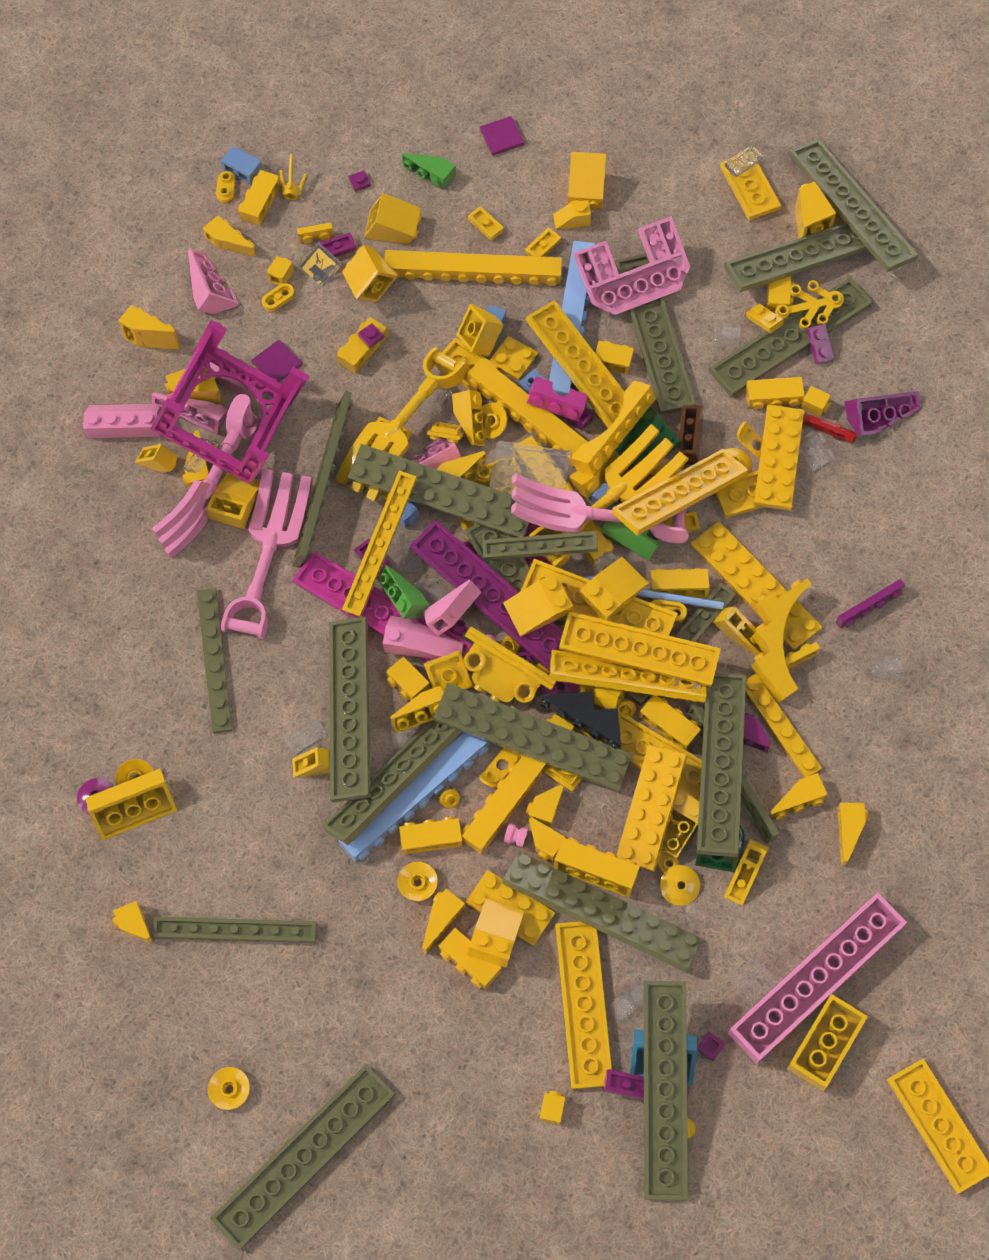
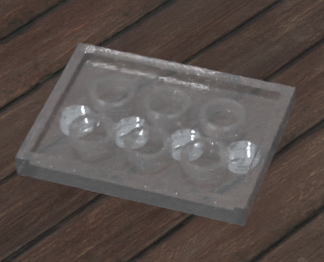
(534, 462)

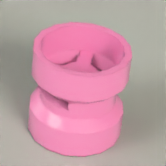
(514, 835)

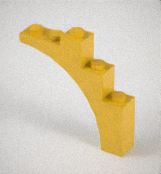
(771, 663)

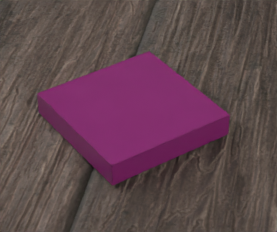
(501, 135)
(276, 361)

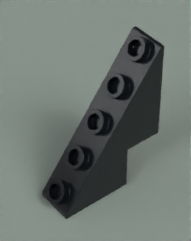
(579, 710)

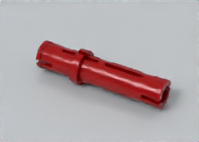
(830, 428)

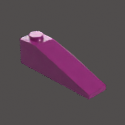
(876, 413)

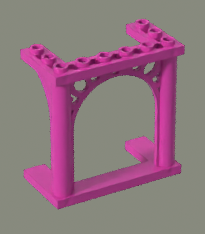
(237, 369)

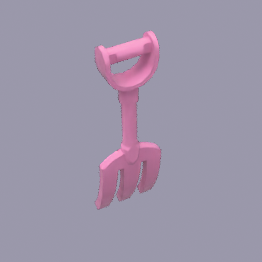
(568, 512)
(190, 514)
(271, 538)

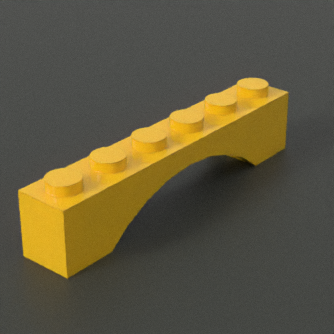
(594, 453)

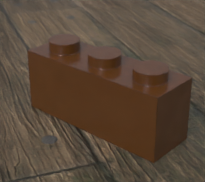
(691, 432)

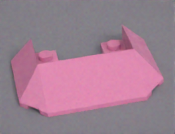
(643, 284)

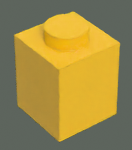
(280, 270)
(816, 401)
(552, 1107)

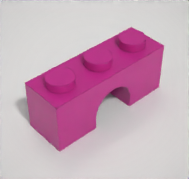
(544, 397)

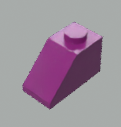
(754, 734)

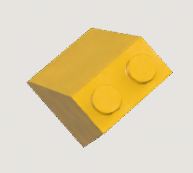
(587, 178)
(812, 210)
(393, 220)
(368, 274)
(204, 391)

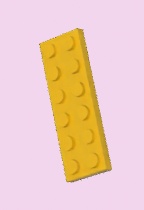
(778, 457)
(651, 807)
(940, 1126)

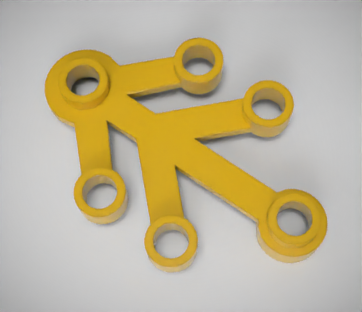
(811, 304)

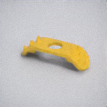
(746, 436)
(492, 774)

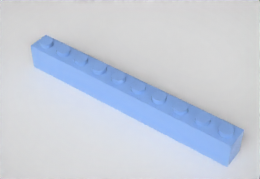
(573, 306)
(439, 772)

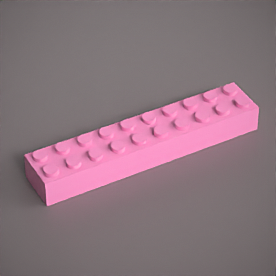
(816, 978)

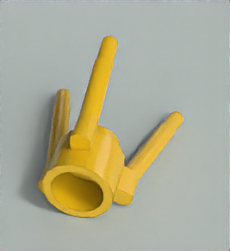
(290, 190)

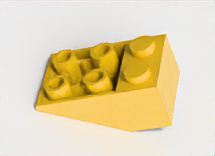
(147, 330)
(233, 501)
(682, 823)

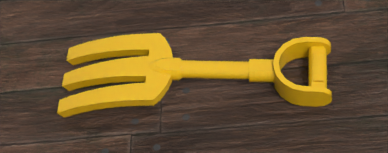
(392, 432)
(623, 487)

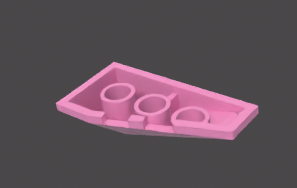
(207, 285)
(201, 413)
(437, 453)
(416, 640)

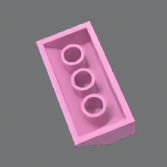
(120, 420)

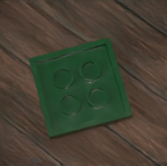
(649, 417)

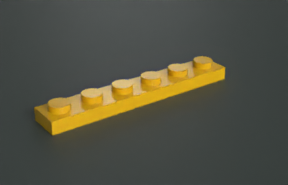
(781, 727)

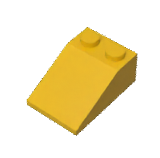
(613, 589)
(538, 605)
(495, 933)

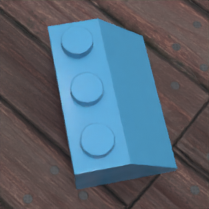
(637, 1058)

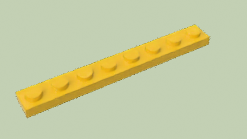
(379, 544)

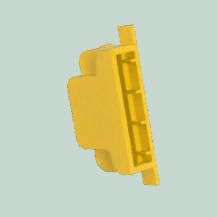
(502, 671)

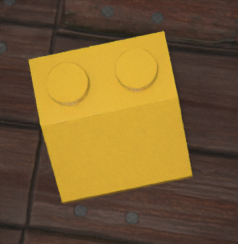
(479, 330)

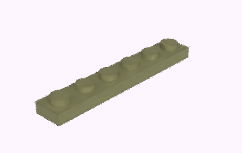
(540, 545)

